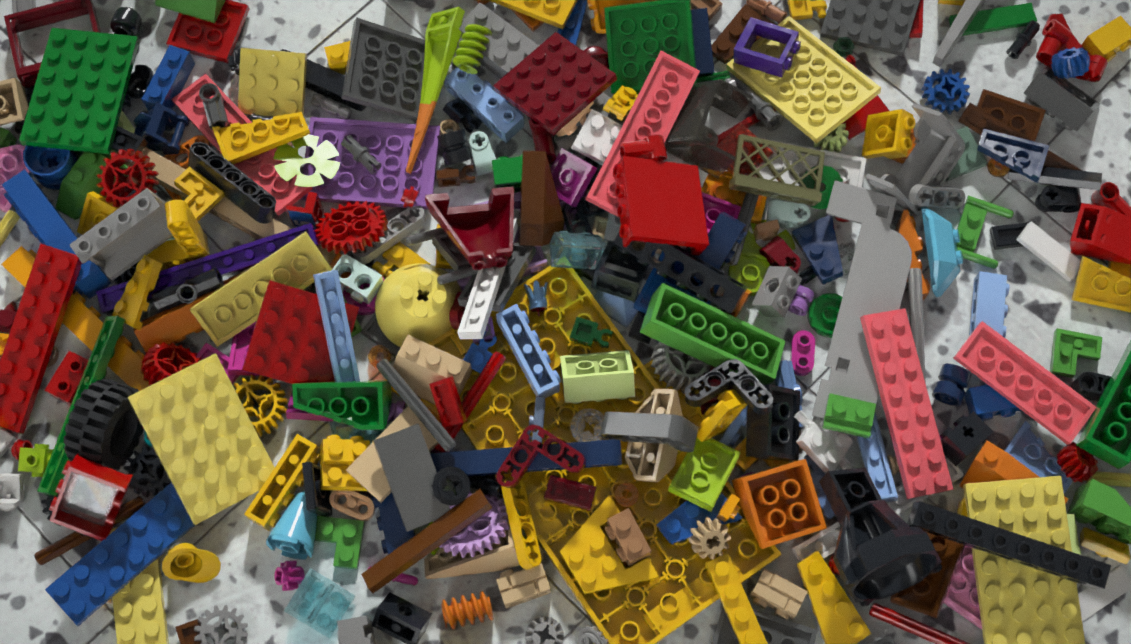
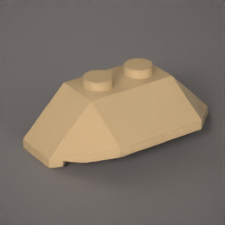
(654, 460)

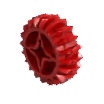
(112, 169)
(165, 361)

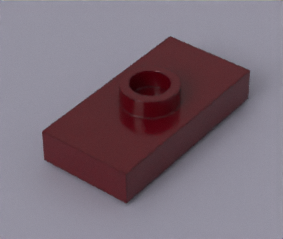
(570, 492)

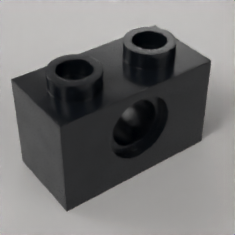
(401, 619)

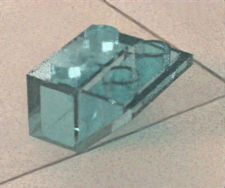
(319, 603)

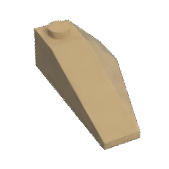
(499, 559)

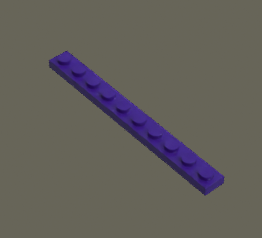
(226, 262)

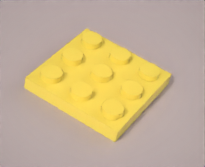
(271, 82)

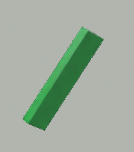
(999, 19)

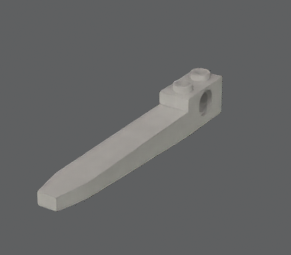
(958, 27)

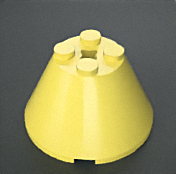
(415, 304)

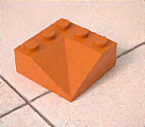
(780, 503)

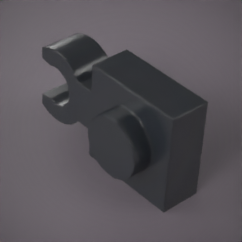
(461, 113)

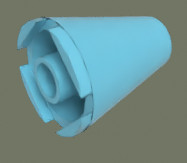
(295, 530)

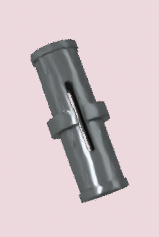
(361, 154)

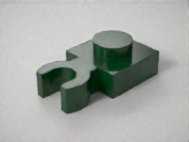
(586, 332)

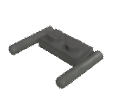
(449, 251)

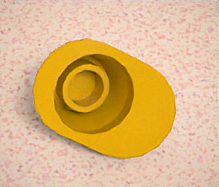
(190, 564)

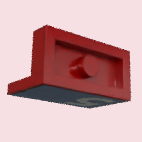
(310, 214)

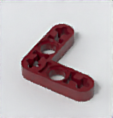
(532, 449)

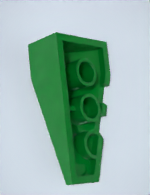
(355, 403)

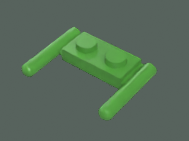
(971, 225)

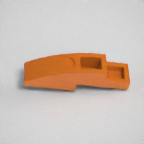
(906, 227)

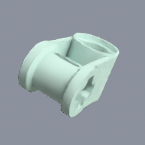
(481, 155)
(788, 213)

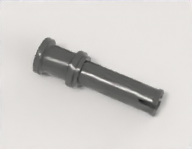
(763, 110)

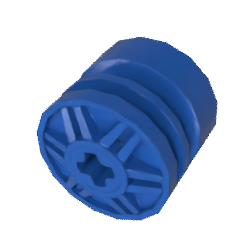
(49, 164)

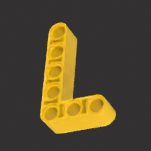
(189, 240)

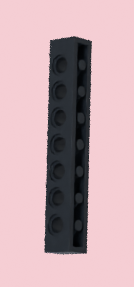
(1009, 545)

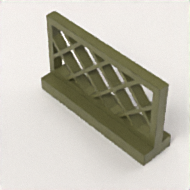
(779, 189)

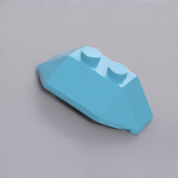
(942, 250)

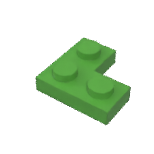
(1069, 346)
(346, 535)

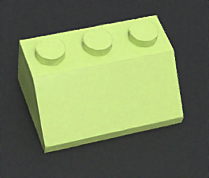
(597, 376)

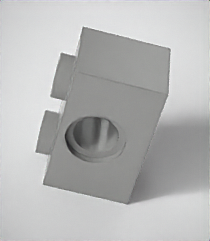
(776, 291)

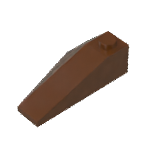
(539, 202)

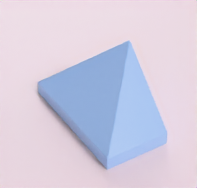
(616, 307)

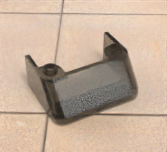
(692, 139)

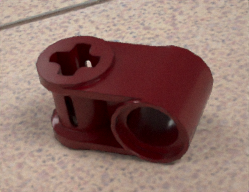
(780, 254)

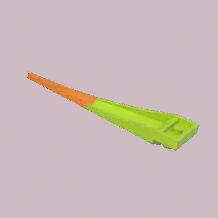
(440, 45)

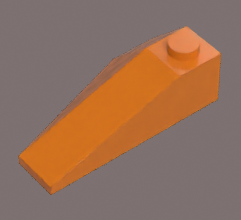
(996, 465)

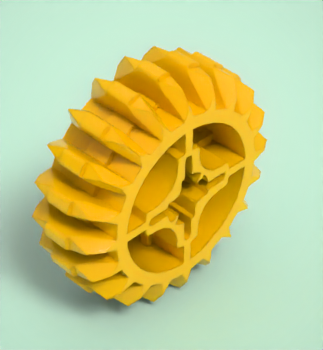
(264, 402)

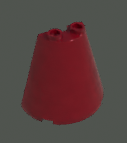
(478, 231)

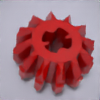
(1077, 463)

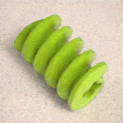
(470, 47)

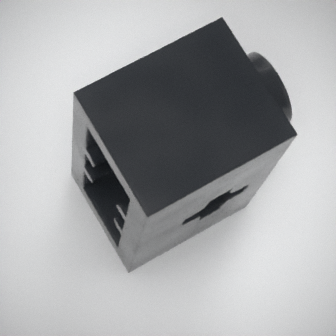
(964, 438)

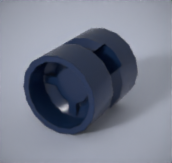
(951, 384)

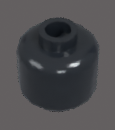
(126, 21)

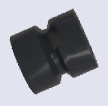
(454, 147)

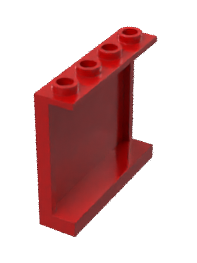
(660, 203)

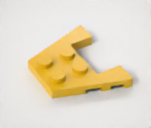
(594, 559)

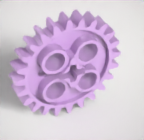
(480, 532)

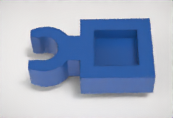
(478, 354)

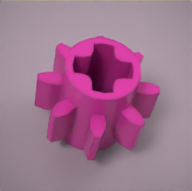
(289, 575)

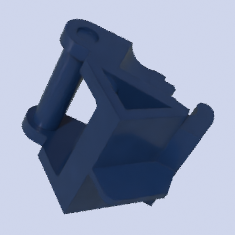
(155, 122)

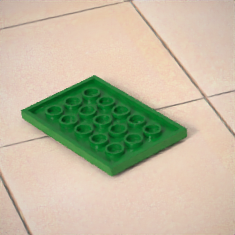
(80, 91)

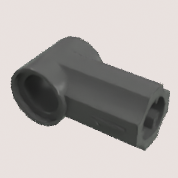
(213, 107)

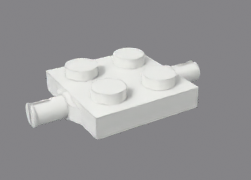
(823, 445)

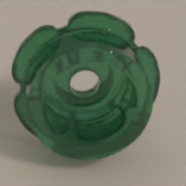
(843, 42)

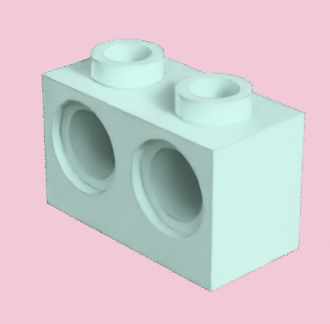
(359, 275)

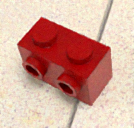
(67, 378)

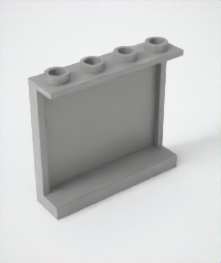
(125, 235)

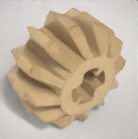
(709, 538)

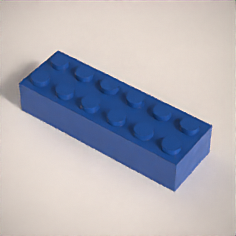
(51, 228)

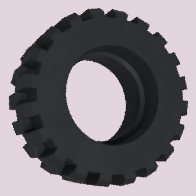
(103, 425)

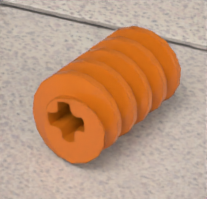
(467, 610)

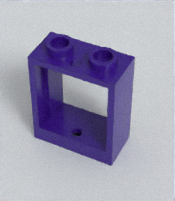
(764, 62)

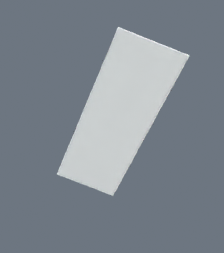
(1093, 600)

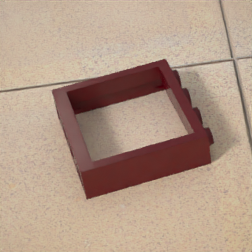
(40, 17)

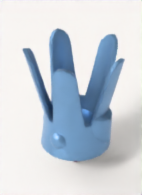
(538, 301)

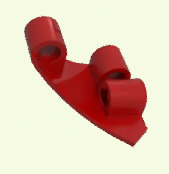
(1058, 38)

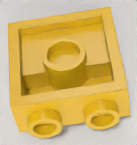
(888, 134)
(721, 415)
(336, 457)

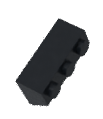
(776, 433)

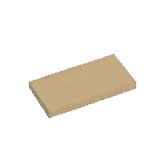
(367, 467)

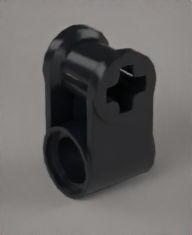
(1059, 199)

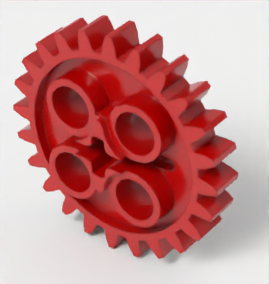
(351, 227)

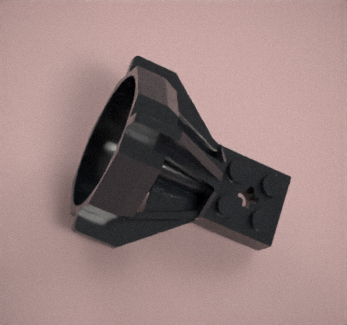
(874, 546)

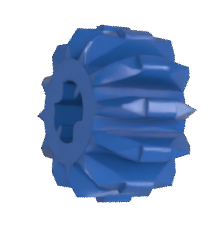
(1070, 63)

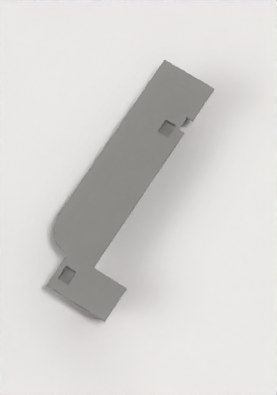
(872, 286)

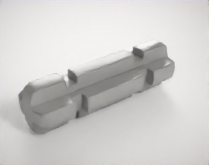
(331, 106)

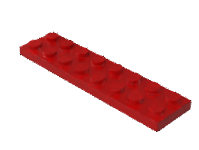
(35, 333)

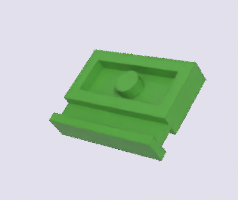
(849, 415)

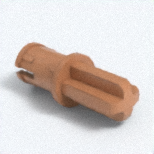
(767, 9)

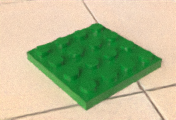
(639, 34)

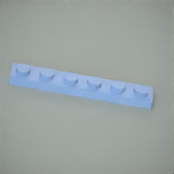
(336, 326)

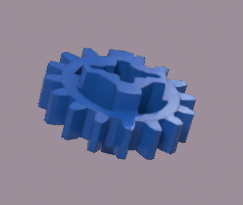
(943, 94)

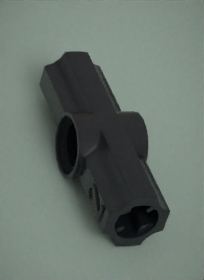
(175, 294)

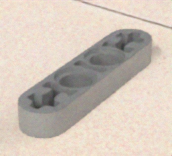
(393, 237)

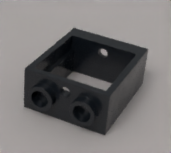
(626, 284)

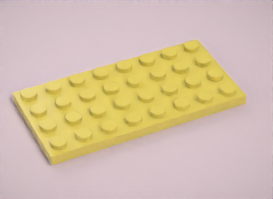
(1014, 599)

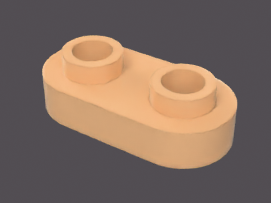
(353, 503)

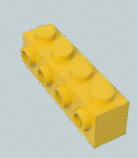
(282, 483)

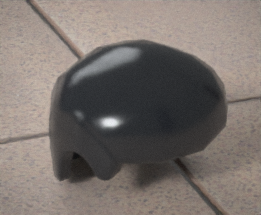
(139, 81)

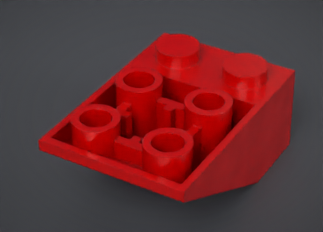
(1102, 234)

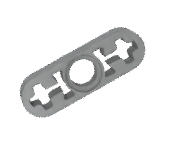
(931, 190)

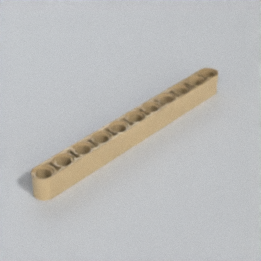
(224, 208)

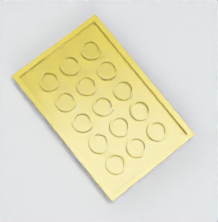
(817, 89)
(203, 438)

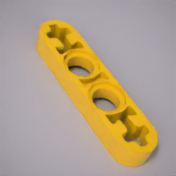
(521, 522)

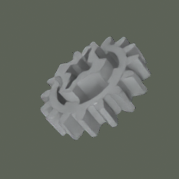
(224, 614)

